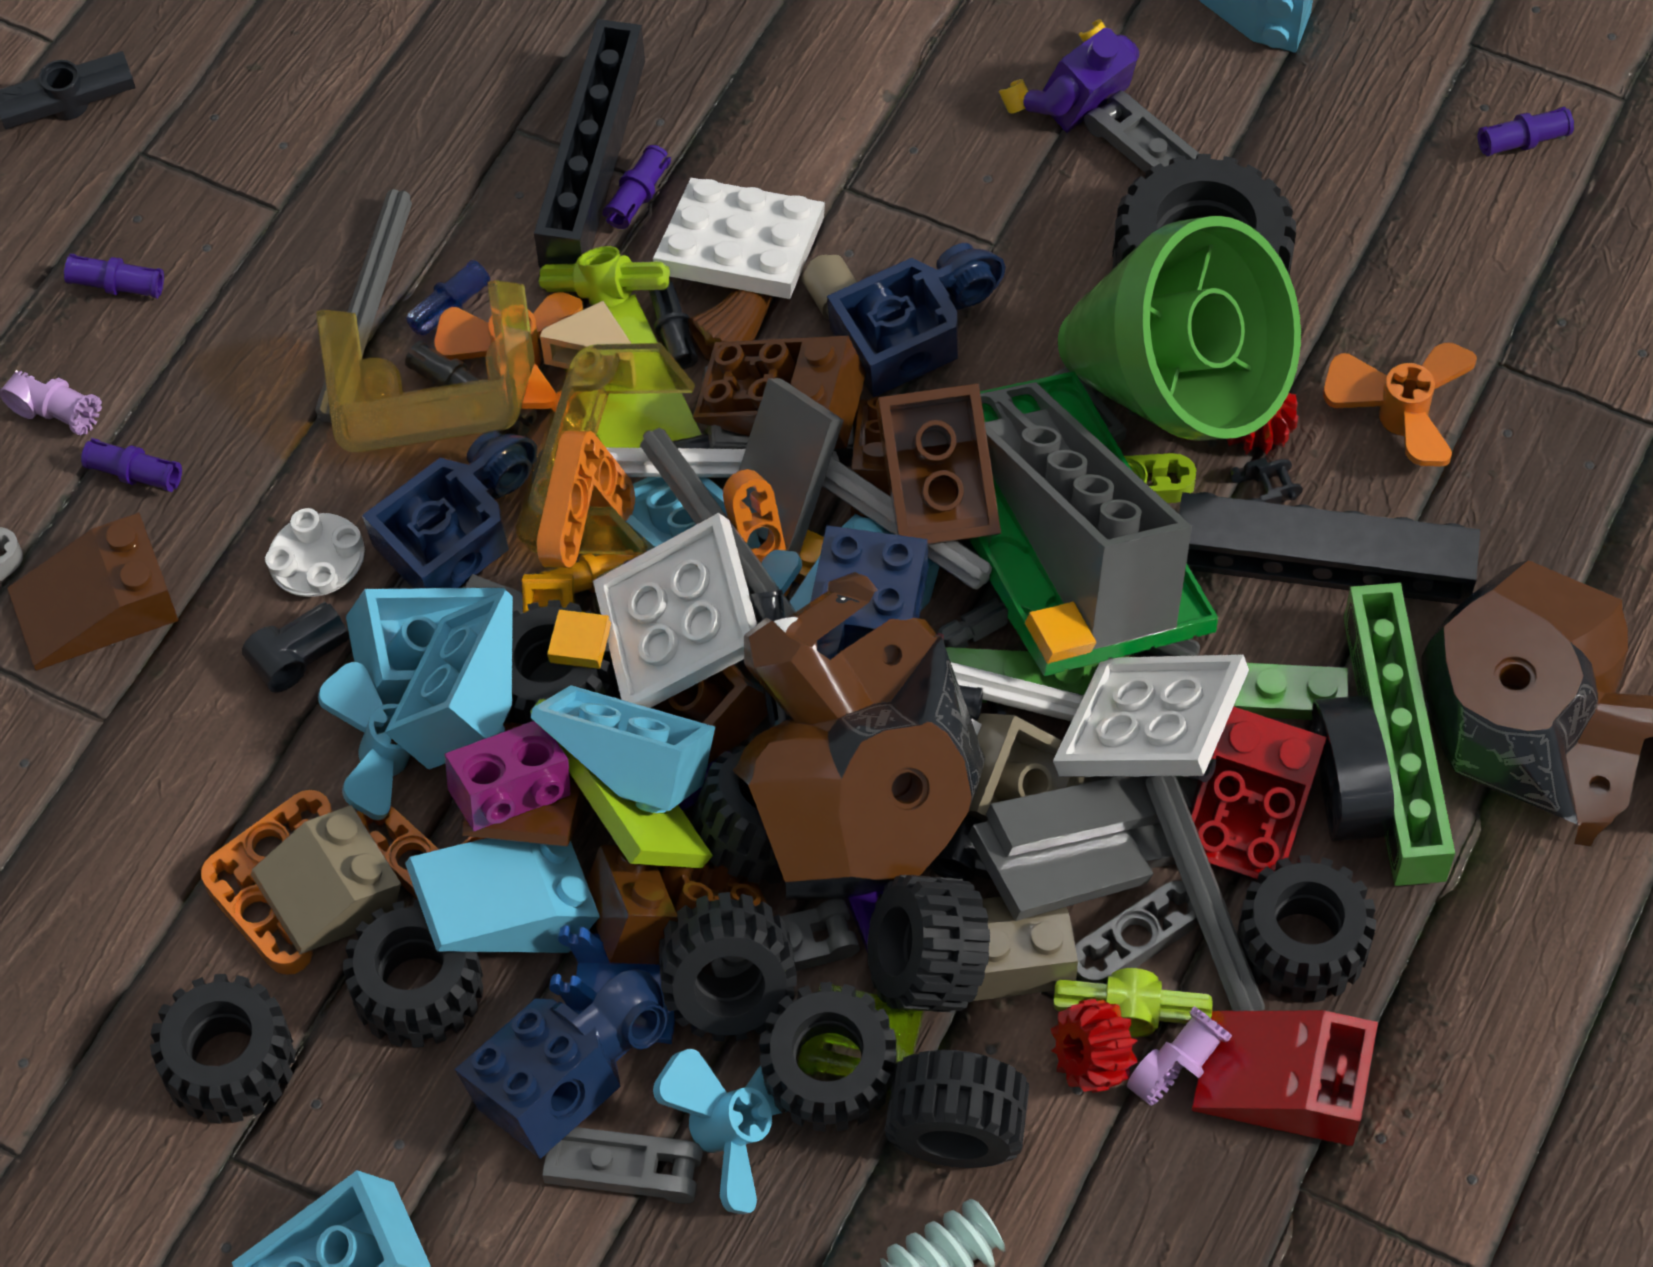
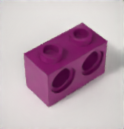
(507, 775)

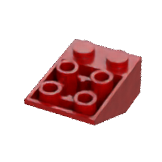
(1256, 792)
(1290, 1072)

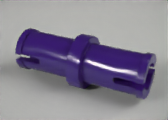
(1525, 131)
(636, 187)
(114, 276)
(131, 465)

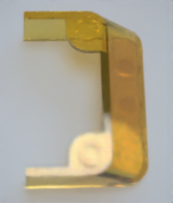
(580, 407)
(375, 413)

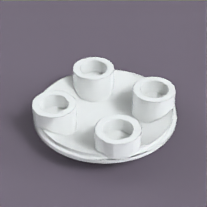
(315, 553)

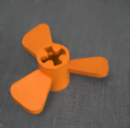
(469, 337)
(1402, 396)

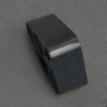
(1353, 768)

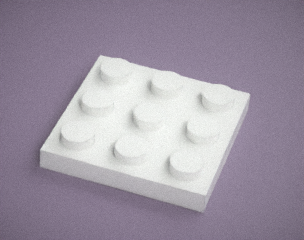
(740, 237)
(676, 613)
(1151, 716)

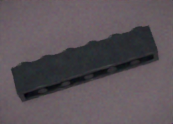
(590, 143)
(1330, 547)

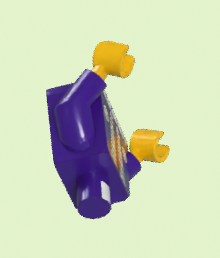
(1080, 80)

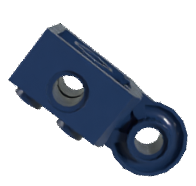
(907, 314)
(447, 515)
(893, 565)
(560, 1065)

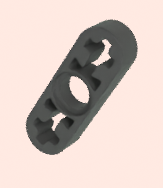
(1143, 913)

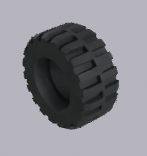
(1201, 190)

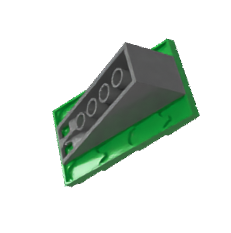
(1083, 527)

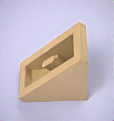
(571, 335)

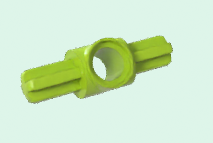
(604, 276)
(1139, 999)

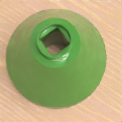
(1191, 330)

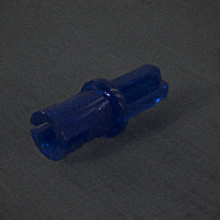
(446, 295)

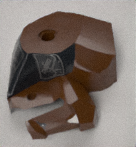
(1530, 696)
(873, 750)

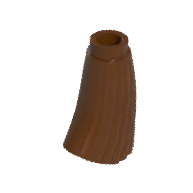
(731, 320)

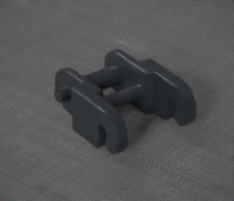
(1262, 471)

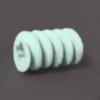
(953, 1245)

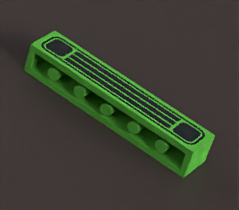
(1388, 674)

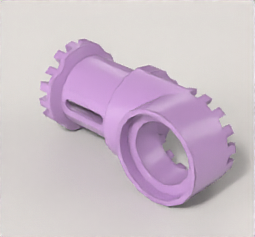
(51, 400)
(1188, 1050)

